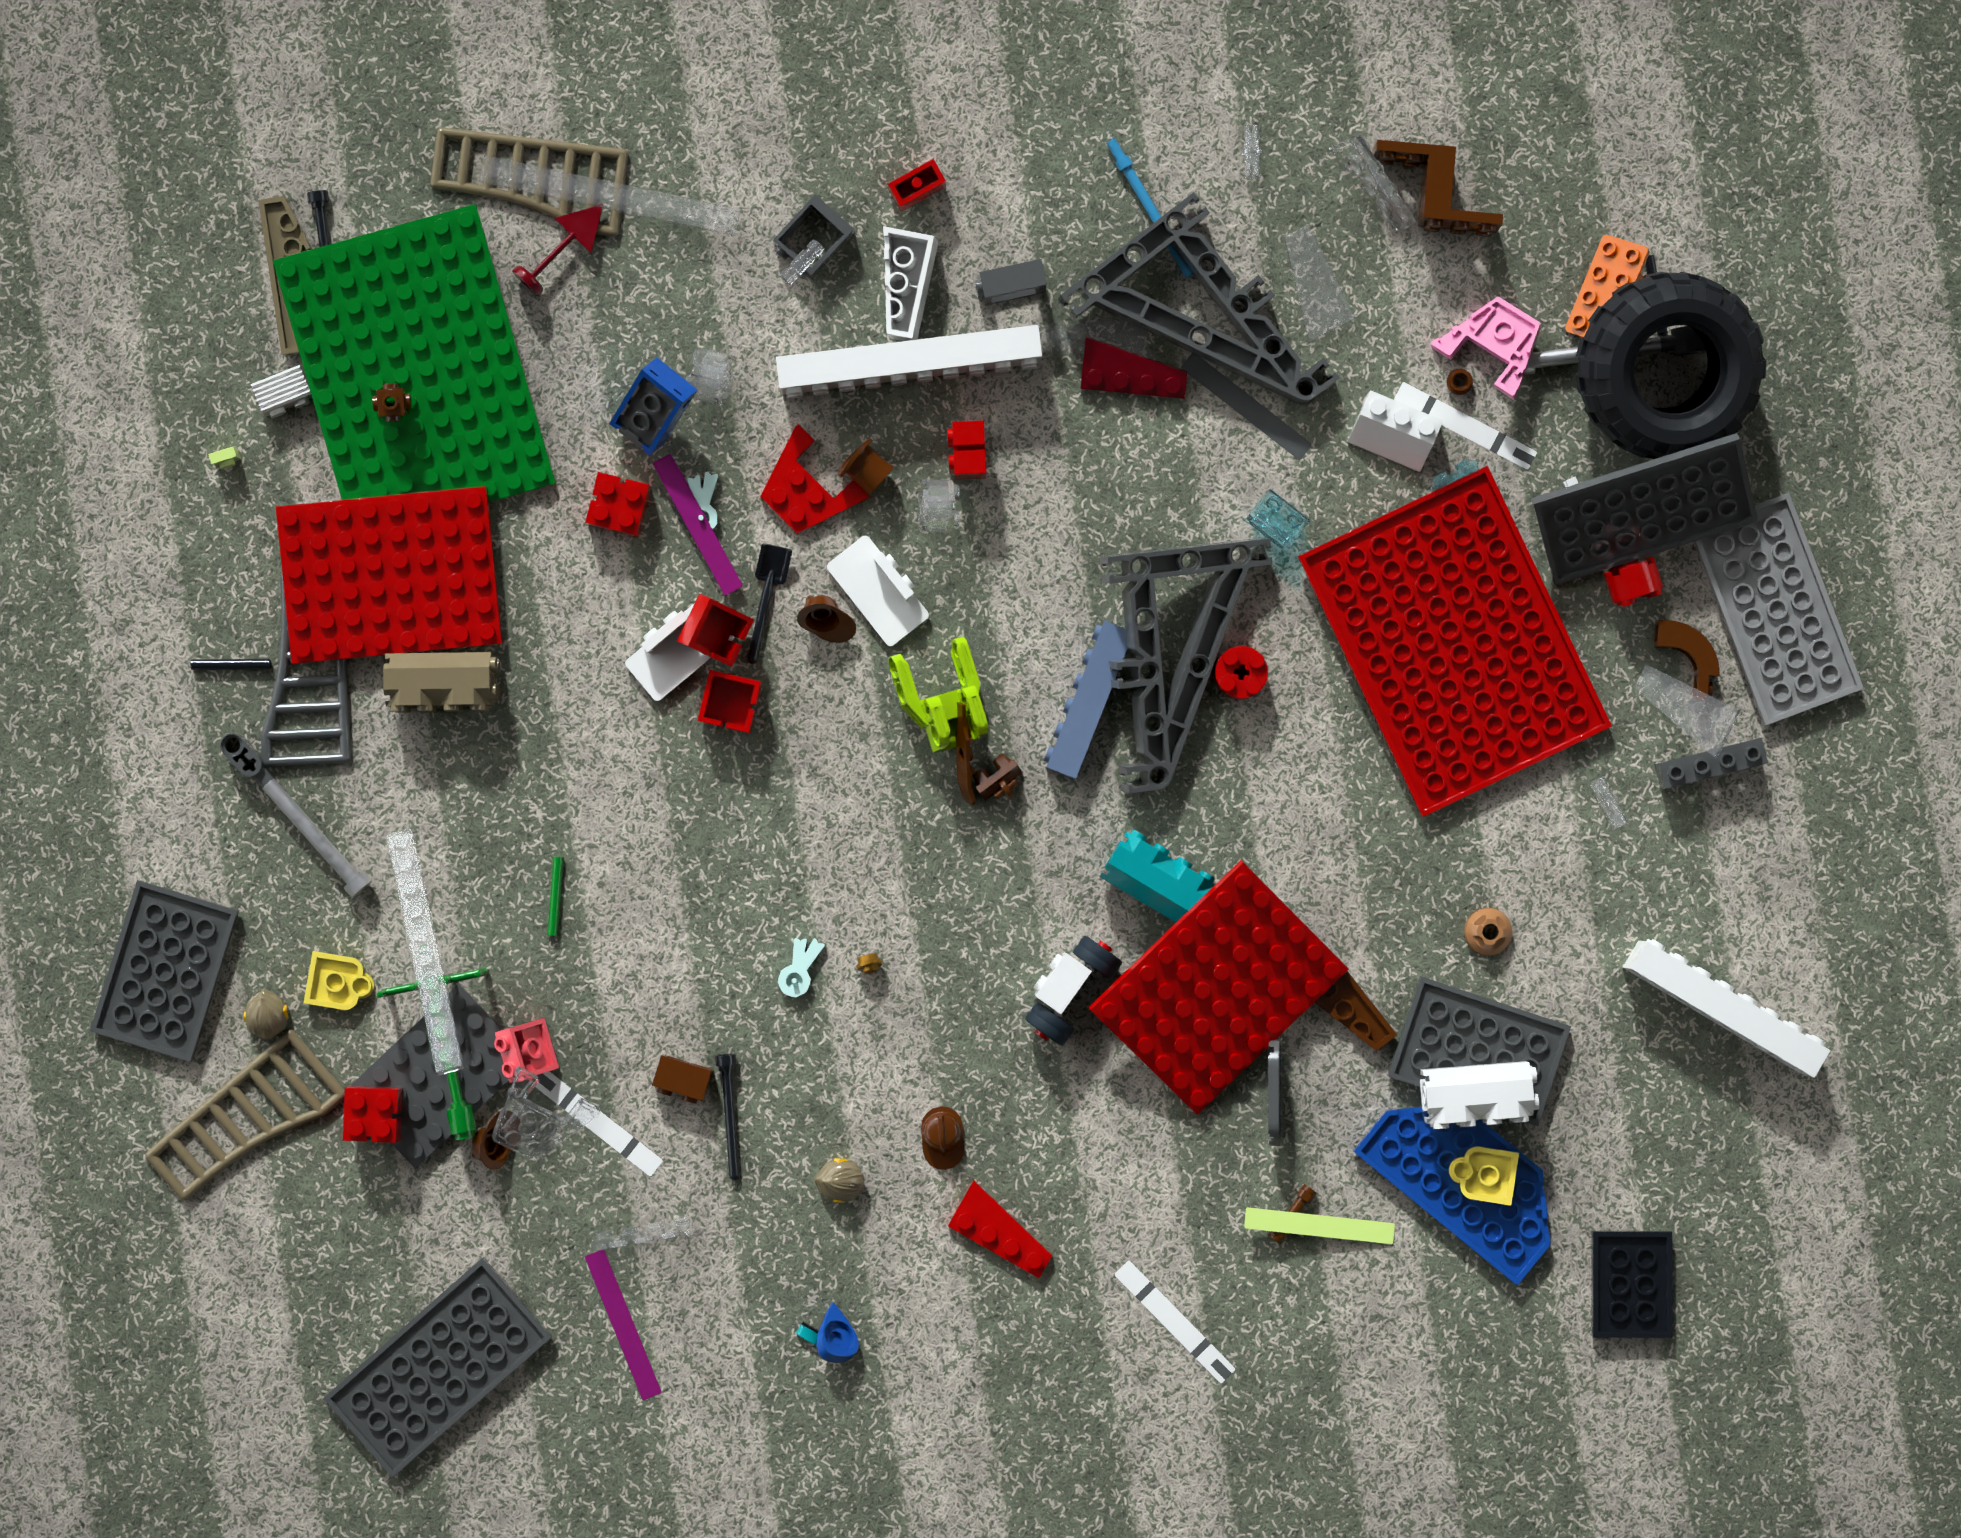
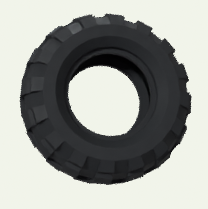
(1619, 332)

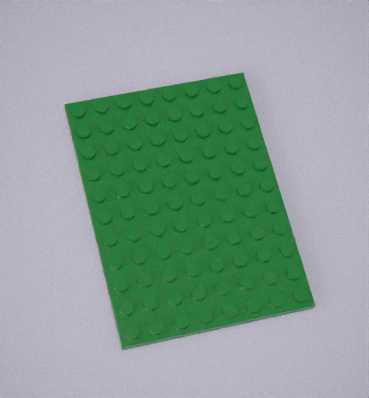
(424, 314)

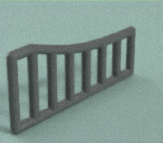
(282, 682)

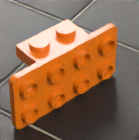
(1612, 267)

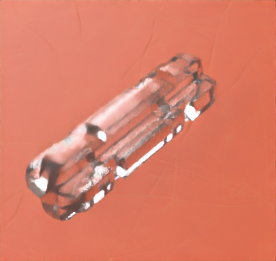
(801, 262)

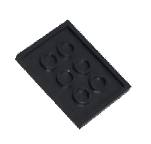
(1631, 1284)

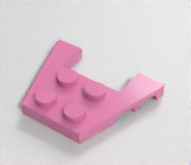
(1501, 332)

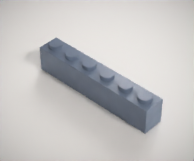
(1089, 701)

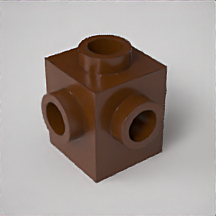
(402, 402)

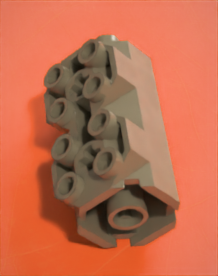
(441, 681)

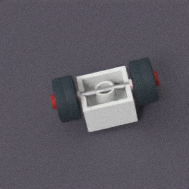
(1063, 984)

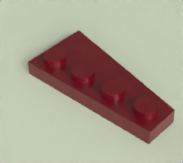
(1127, 372)

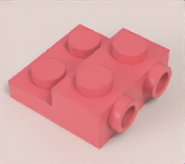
(526, 1047)

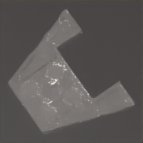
(533, 1129)

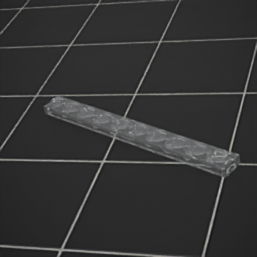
(609, 195)
(424, 952)

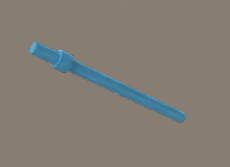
(1125, 164)

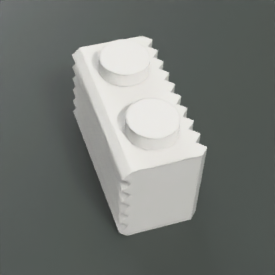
(282, 391)

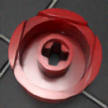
(1633, 580)
(1252, 663)

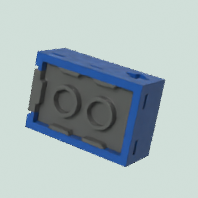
(653, 406)

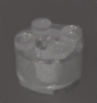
(711, 375)
(937, 505)

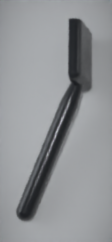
(772, 568)

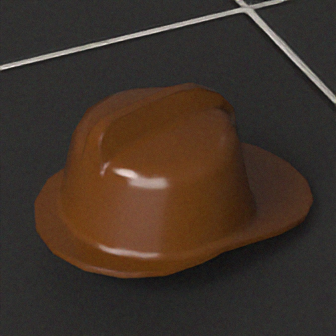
(826, 620)
(942, 1138)
(486, 1150)

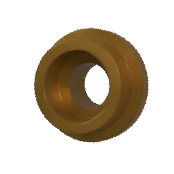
(869, 963)

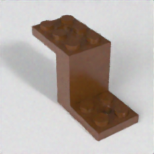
(1437, 187)

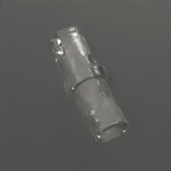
(1251, 152)
(1608, 802)

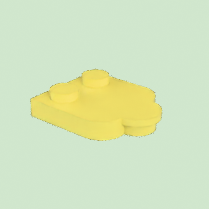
(336, 981)
(1486, 1174)

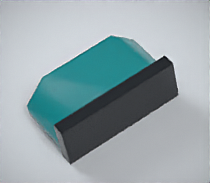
(808, 1332)

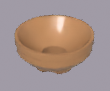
(1474, 928)

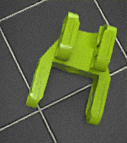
(939, 712)

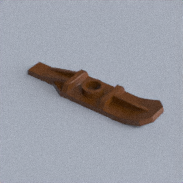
(964, 755)

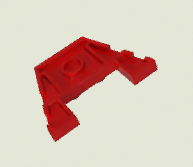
(798, 495)

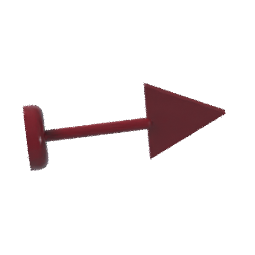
(581, 226)

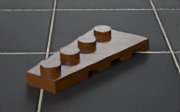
(1356, 1011)

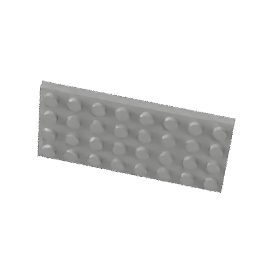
(1778, 613)

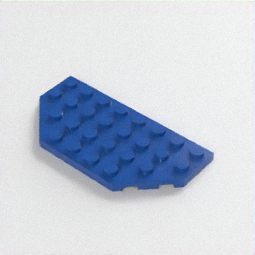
(1418, 1164)

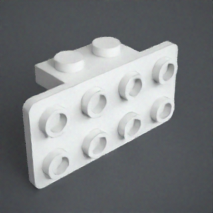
(878, 590)
(663, 660)

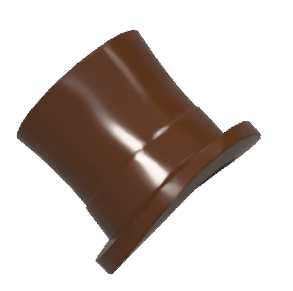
(866, 468)

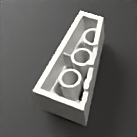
(907, 279)

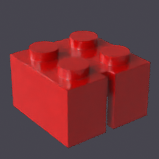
(969, 455)
(618, 505)
(710, 628)
(729, 701)
(370, 1114)

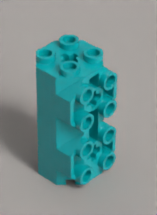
(1156, 878)

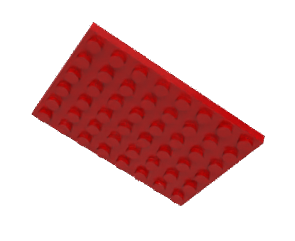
(389, 574)
(1218, 987)

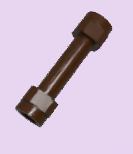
(1305, 1195)

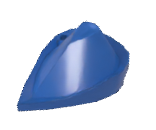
(836, 1337)

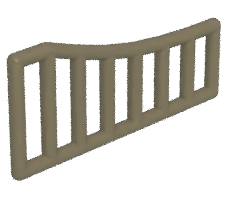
(519, 144)
(268, 1132)

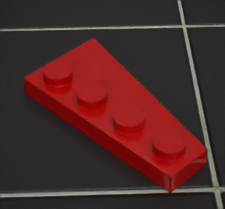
(992, 1227)

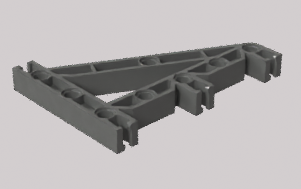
(1272, 371)
(1175, 713)

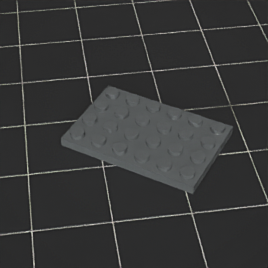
(164, 971)
(1465, 1029)
(426, 1094)

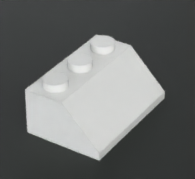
(1395, 431)

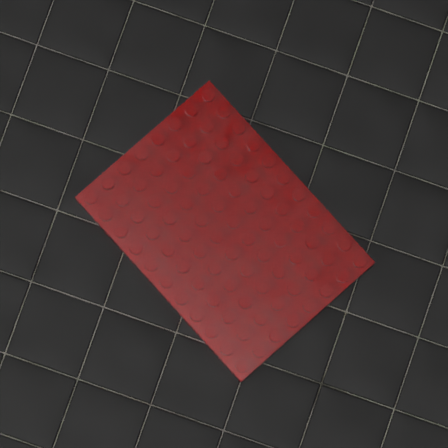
(1454, 641)

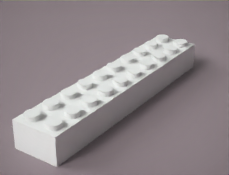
(909, 360)

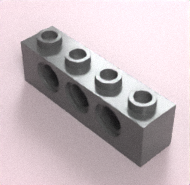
(1705, 765)

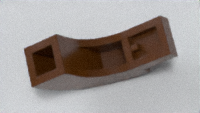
(1693, 645)

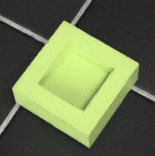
(225, 458)

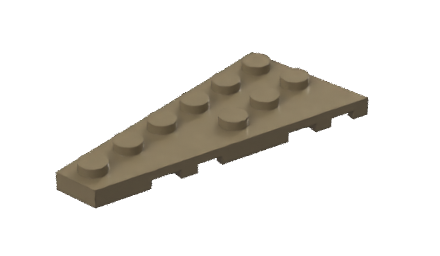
(282, 238)

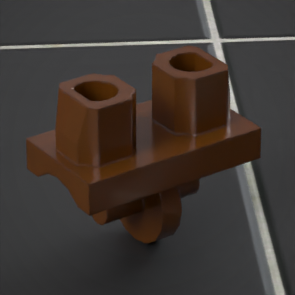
(1001, 781)

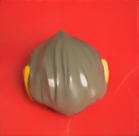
(266, 1015)
(840, 1180)

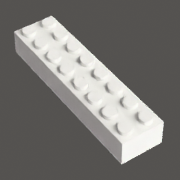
(1729, 1010)

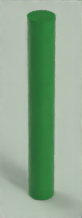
(555, 896)

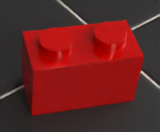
(917, 185)

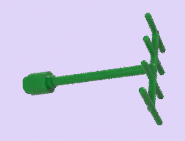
(460, 1115)

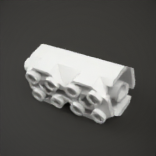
(1479, 1093)

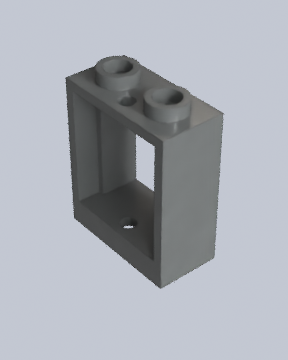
(831, 217)
(1011, 282)

